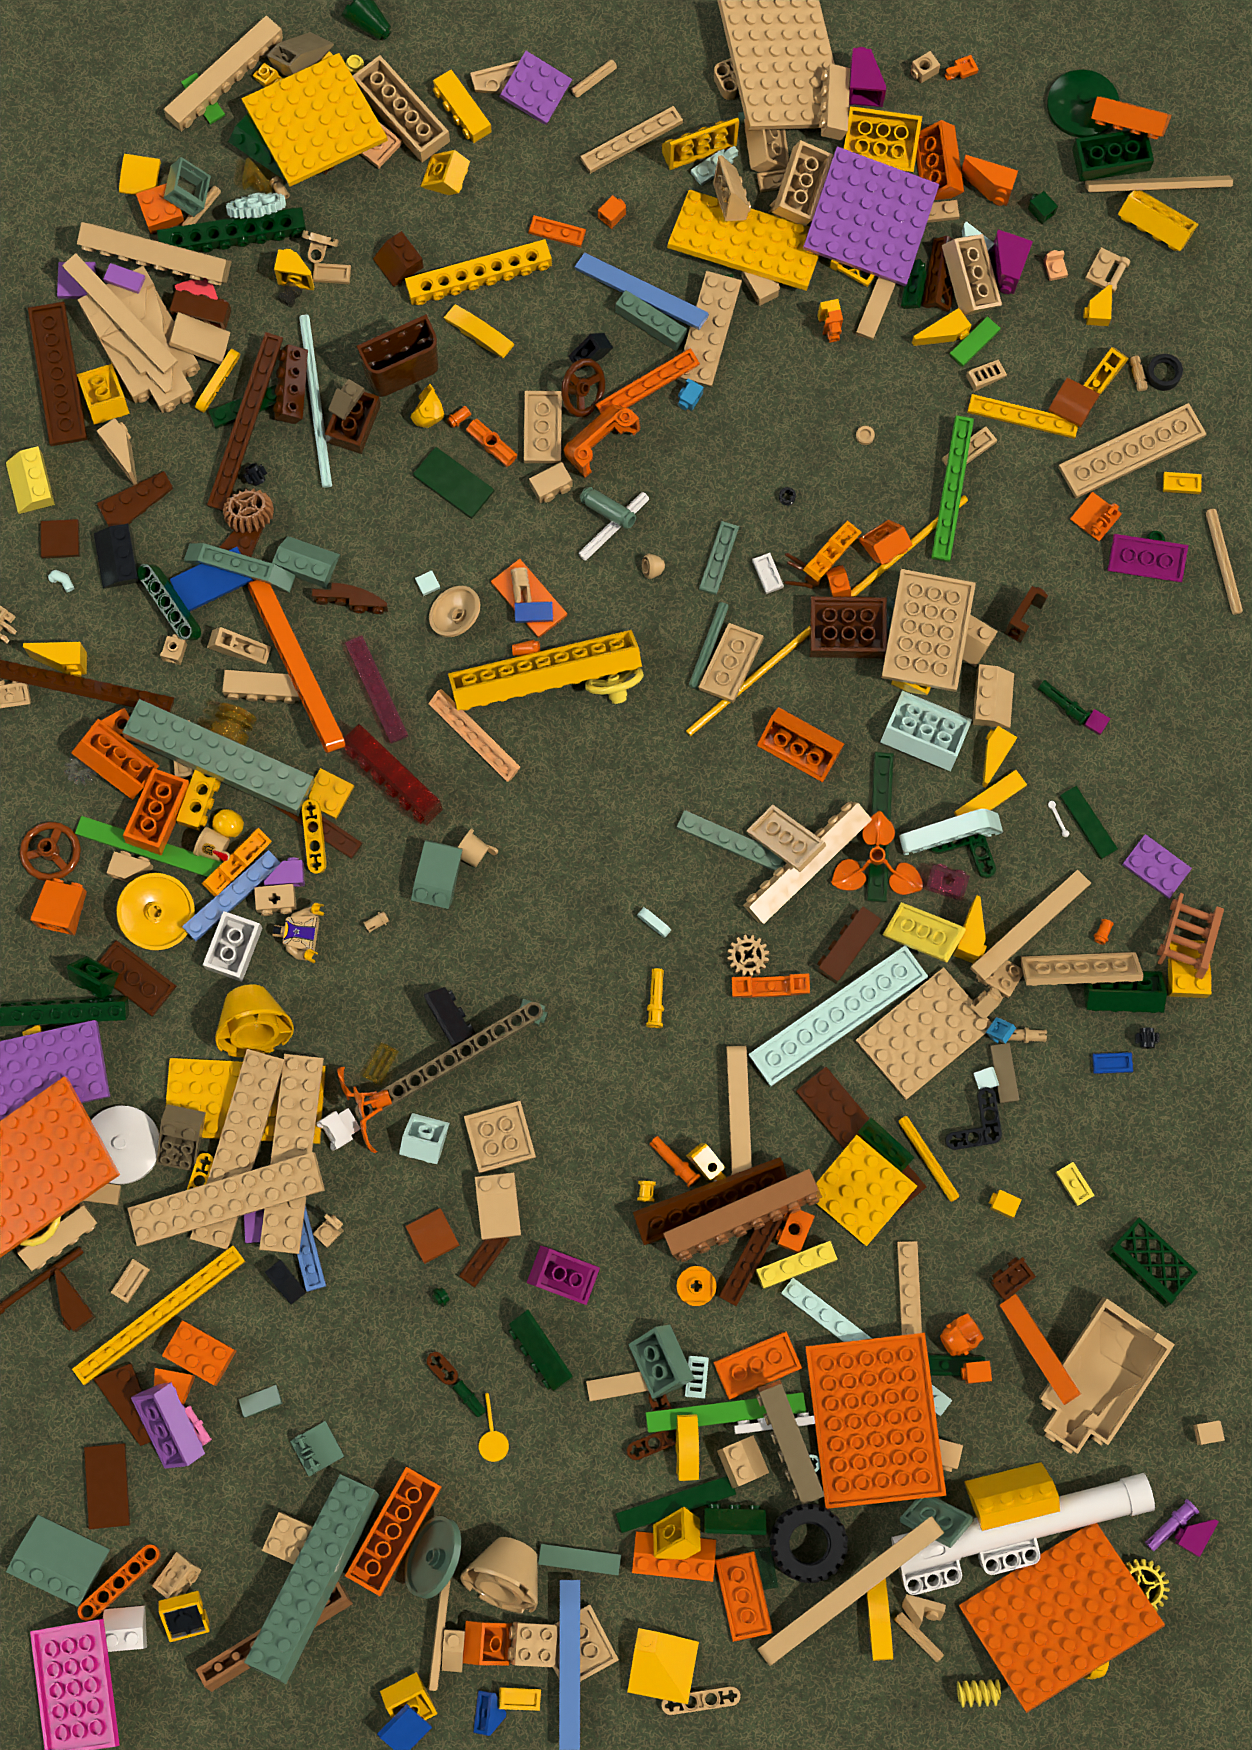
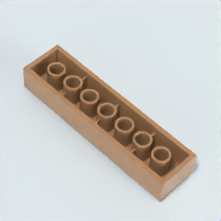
(743, 1215)

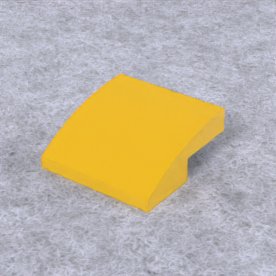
(138, 174)

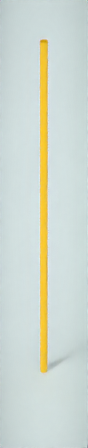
(803, 635)

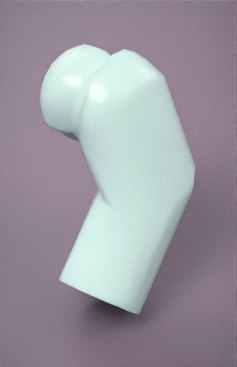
(61, 577)

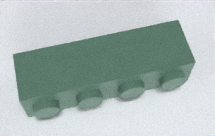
(650, 320)

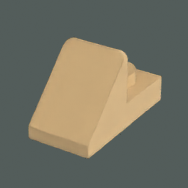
(919, 1607)

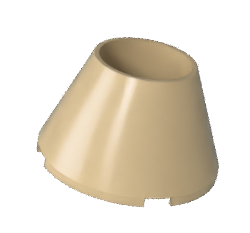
(505, 1575)

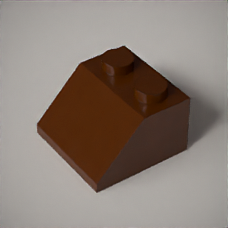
(398, 259)

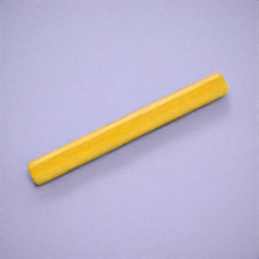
(928, 1158)

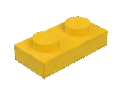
(1182, 483)

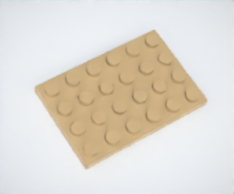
(928, 630)
(923, 1033)

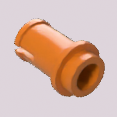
(458, 416)
(1103, 932)

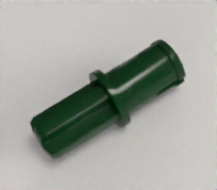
(469, 1398)

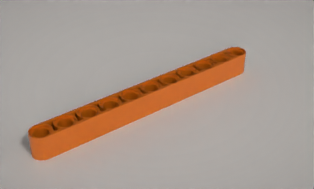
(296, 666)

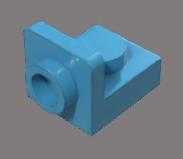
(1000, 1030)

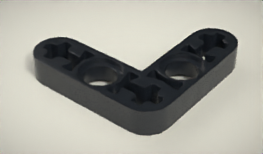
(982, 1131)

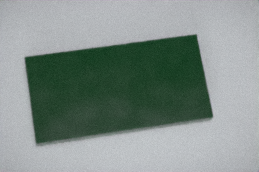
(453, 482)

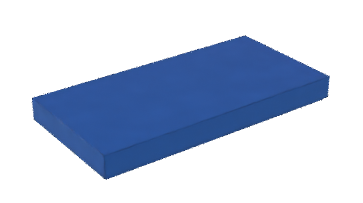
(206, 584)

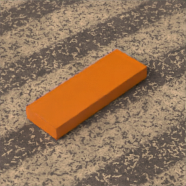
(557, 231)

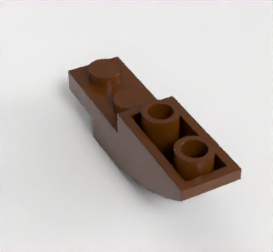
(358, 598)

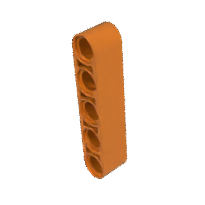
(109, 1585)

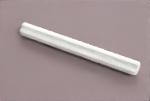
(611, 528)

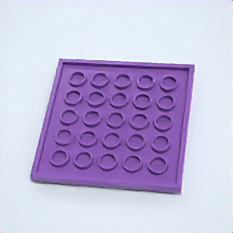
(871, 216)

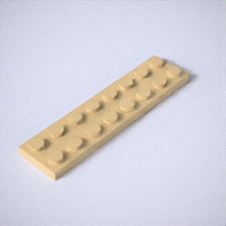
(1132, 450)

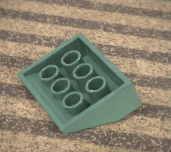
(58, 1561)

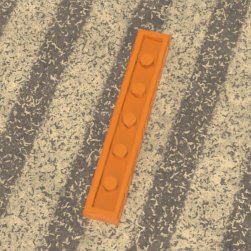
(651, 381)
(1040, 1349)

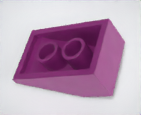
(563, 1275)

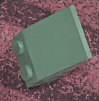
(437, 874)

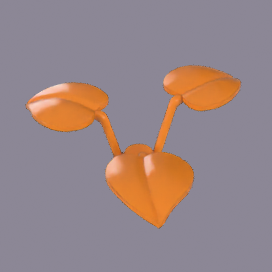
(878, 831)
(378, 1100)

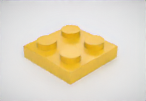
(330, 793)

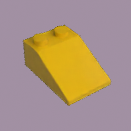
(103, 394)
(62, 656)
(972, 942)
(1182, 975)

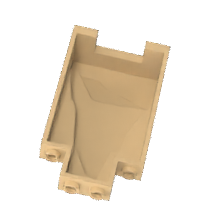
(135, 369)
(1111, 1370)

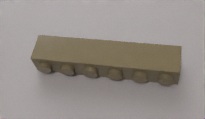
(790, 1441)

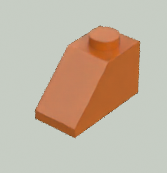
(838, 582)

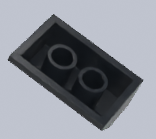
(116, 556)
(449, 1016)

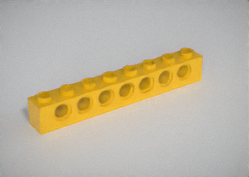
(485, 264)

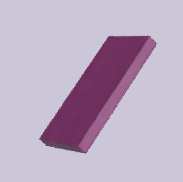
(1147, 558)

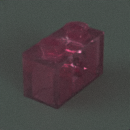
(937, 883)

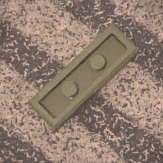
(1005, 1073)

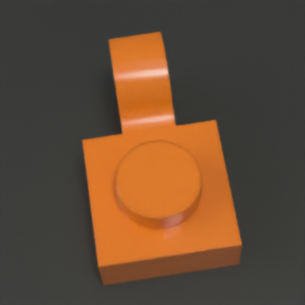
(963, 67)

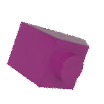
(1195, 1536)

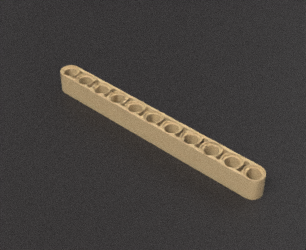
(850, 1590)

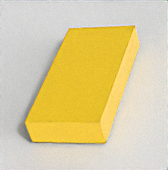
(519, 1698)

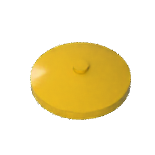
(154, 911)

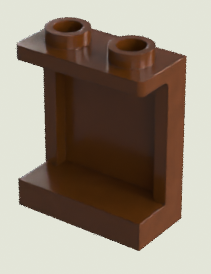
(1016, 628)

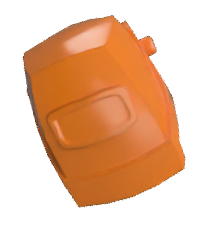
(961, 1336)

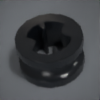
(783, 500)

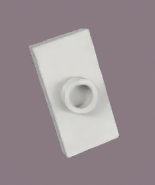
(767, 573)

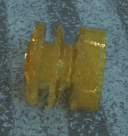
(233, 723)

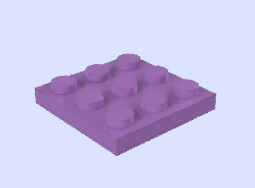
(535, 87)

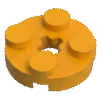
(704, 1278)

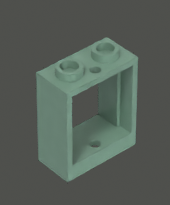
(181, 198)

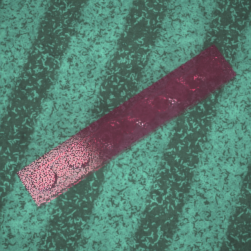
(376, 689)

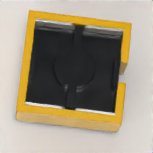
(184, 1616)

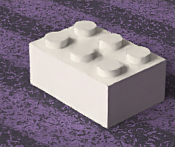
(232, 946)

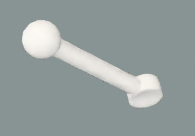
(1065, 833)

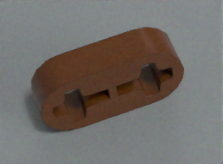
(440, 1374)

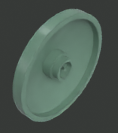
(432, 1557)

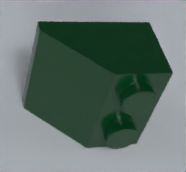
(92, 976)

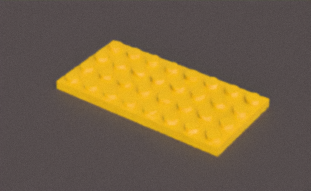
(757, 245)
(210, 1088)

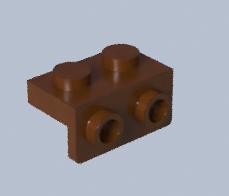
(1012, 1279)

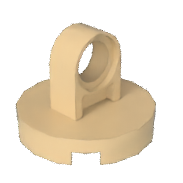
(318, 242)

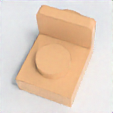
(1055, 265)

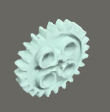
(255, 205)

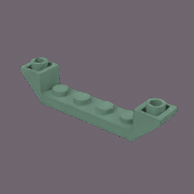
(240, 564)

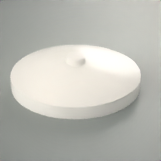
(130, 1141)

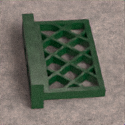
(1139, 1271)

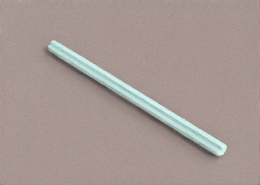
(315, 402)

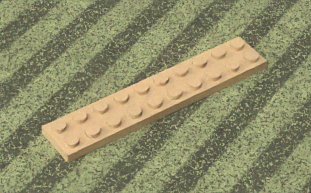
(242, 1132)
(292, 1138)
(226, 1199)

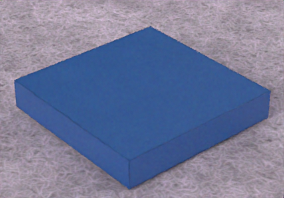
(404, 1729)

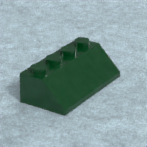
(248, 140)
(1128, 996)
(540, 1350)

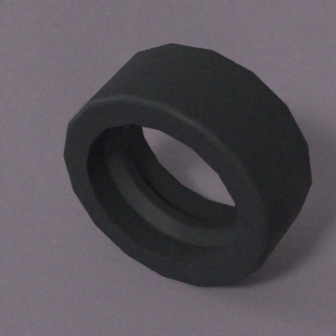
(1157, 383)

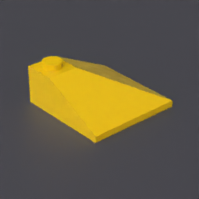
(662, 1666)

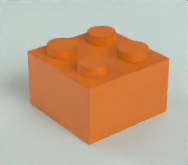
(157, 210)

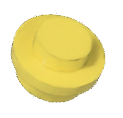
(354, 63)

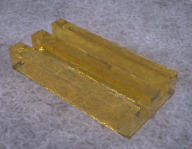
(373, 1078)

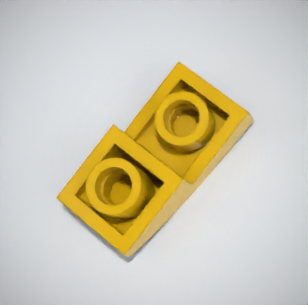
(267, 75)

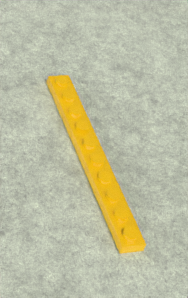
(158, 1315)

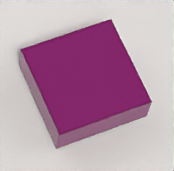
(1097, 722)

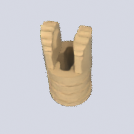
(520, 582)

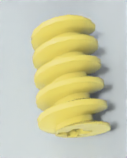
(978, 1692)

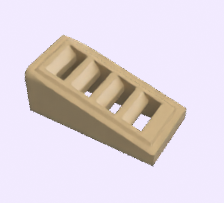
(976, 385)

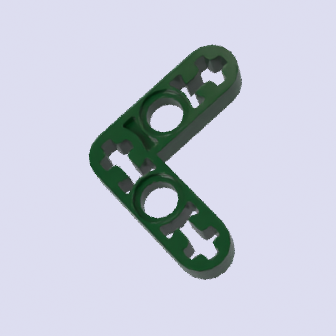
(973, 844)

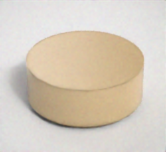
(865, 435)

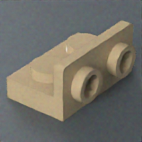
(13, 694)
(176, 1577)

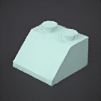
(424, 1138)

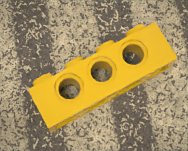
(192, 798)

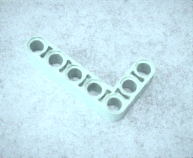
(978, 821)

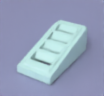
(695, 1359)

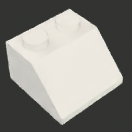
(125, 1628)

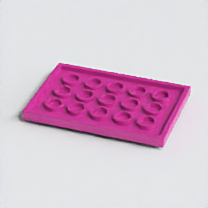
(75, 1687)

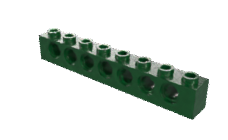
(240, 227)
(64, 1011)

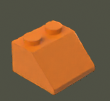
(886, 542)
(486, 1643)

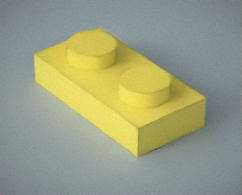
(1075, 1184)

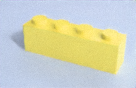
(796, 1265)

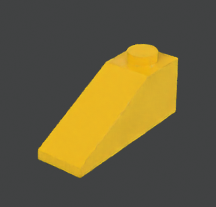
(947, 329)
(1106, 370)
(996, 749)

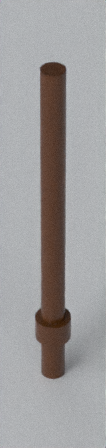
(40, 1279)

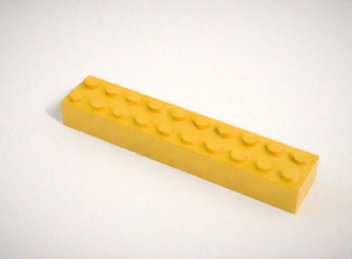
(545, 670)

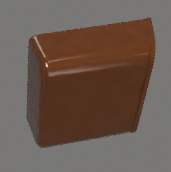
(403, 365)

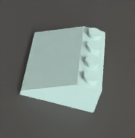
(926, 731)

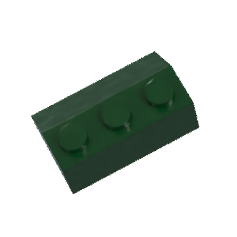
(734, 1520)

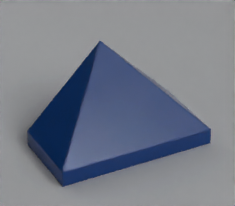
(487, 1713)

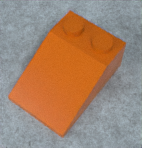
(990, 179)

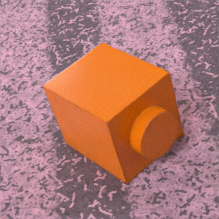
(612, 211)
(976, 1372)

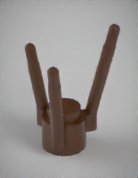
(811, 582)

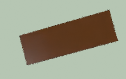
(483, 1260)

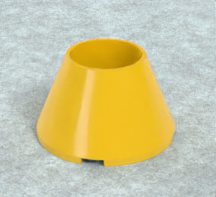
(252, 1022)

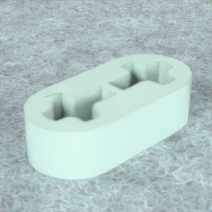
(654, 922)

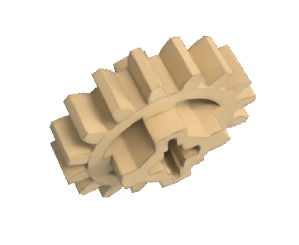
(755, 961)

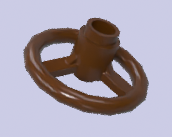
(580, 387)

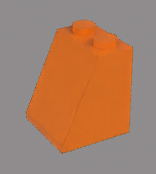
(59, 906)

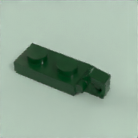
(914, 289)

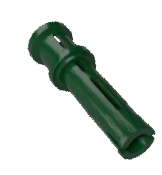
(1071, 707)

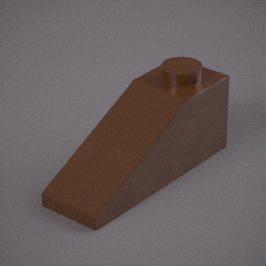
(72, 1306)

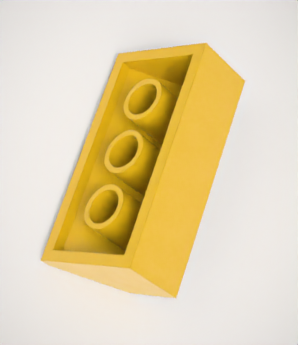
(1157, 219)

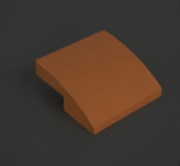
(1073, 402)
(432, 1236)

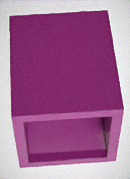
(866, 81)
(1009, 260)

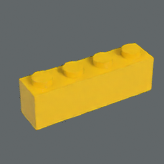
(462, 106)

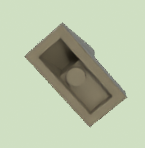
(345, 399)

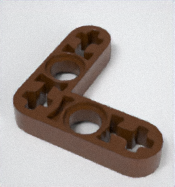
(662, 1435)

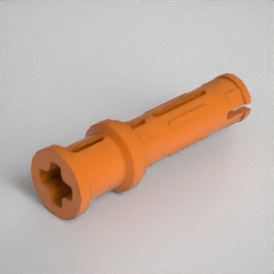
(681, 1168)

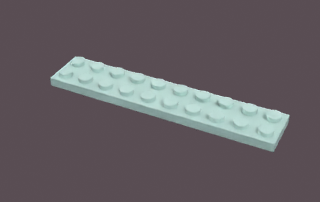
(837, 1016)

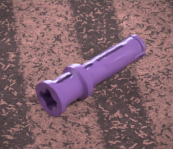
(1178, 1519)

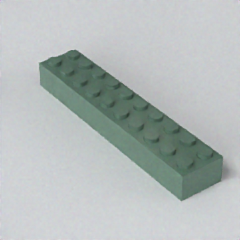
(218, 757)
(312, 1579)

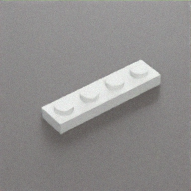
(745, 1426)

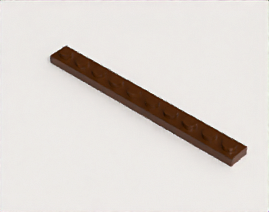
(245, 421)
(81, 686)

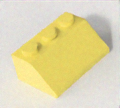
(29, 480)

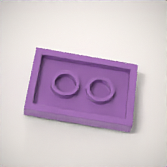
(1156, 866)

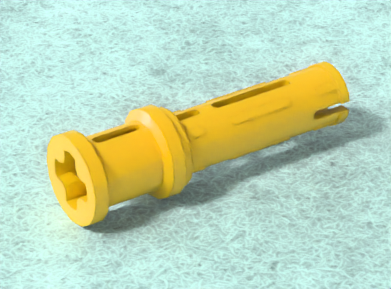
(655, 1007)

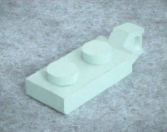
(706, 170)

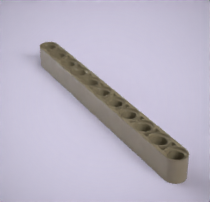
(456, 1052)

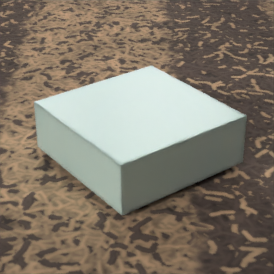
(427, 583)
(986, 1078)

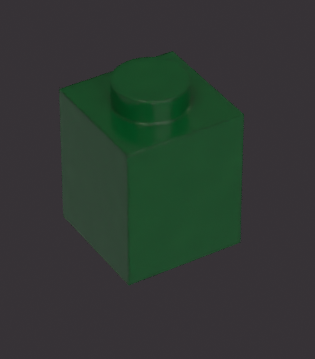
(1042, 207)

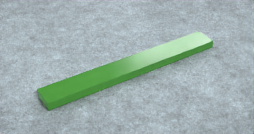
(952, 488)
(171, 855)
(718, 1413)

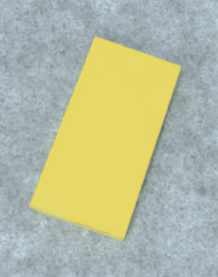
(924, 932)

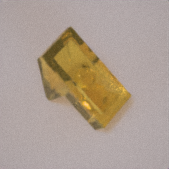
(253, 175)

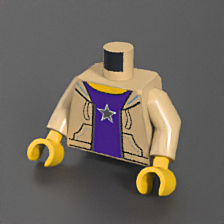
(301, 932)

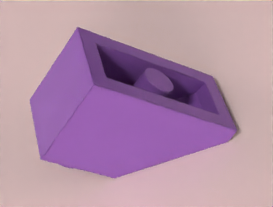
(287, 873)

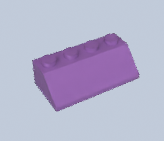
(168, 1426)

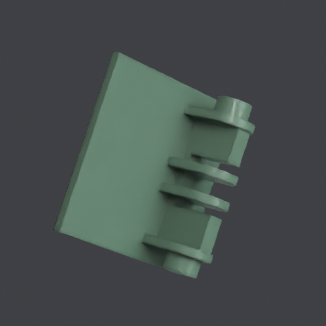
(317, 1448)

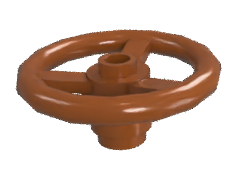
(53, 853)

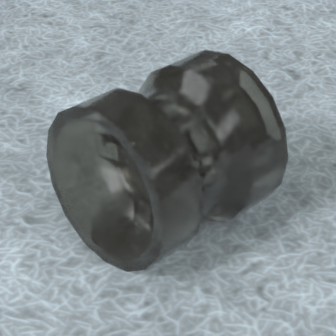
(289, 294)

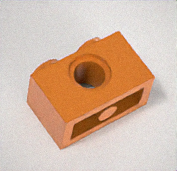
(794, 1242)

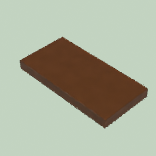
(137, 978)
(107, 1486)

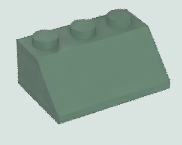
(306, 561)
(661, 1361)

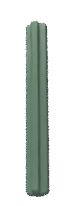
(708, 645)

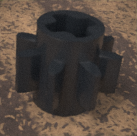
(255, 474)
(1147, 1038)

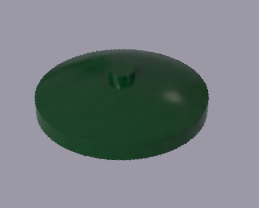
(1073, 102)

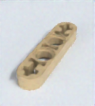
(701, 1703)

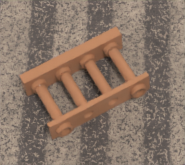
(1208, 933)

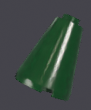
(368, 18)

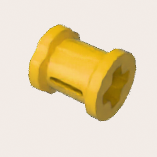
(646, 1191)

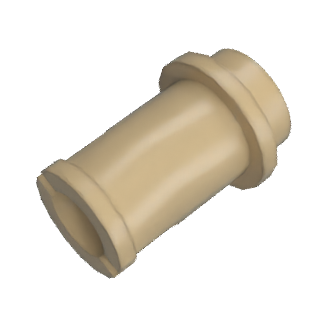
(277, 184)
(376, 921)

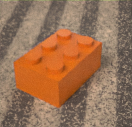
(199, 1353)

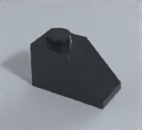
(593, 347)
(285, 1282)

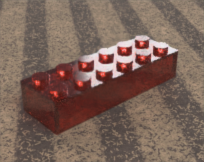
(393, 775)

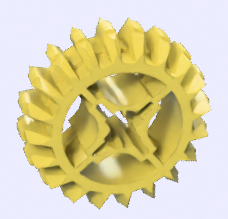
(1153, 1584)

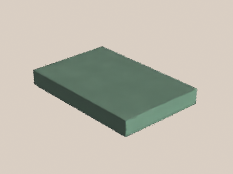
(950, 1519)

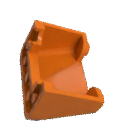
(615, 417)

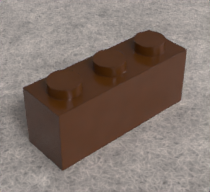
(201, 308)

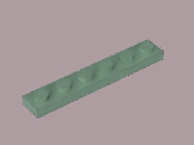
(729, 841)

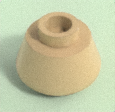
(652, 566)

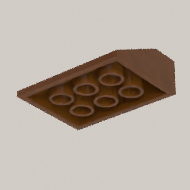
(848, 627)

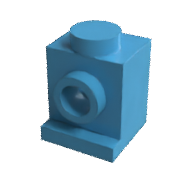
(690, 395)

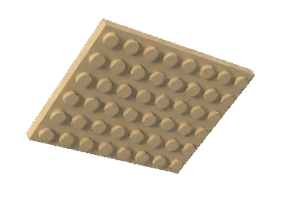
(777, 60)

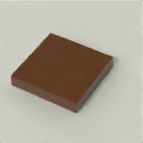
(60, 538)

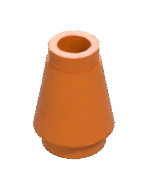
(526, 648)

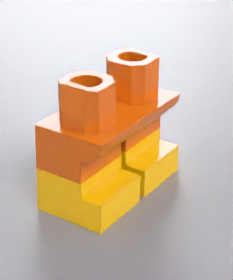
(831, 313)

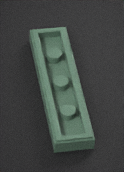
(719, 558)
(579, 1559)

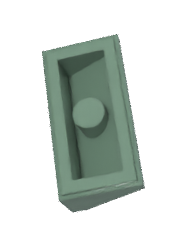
(260, 1401)

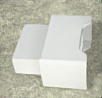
(339, 1128)

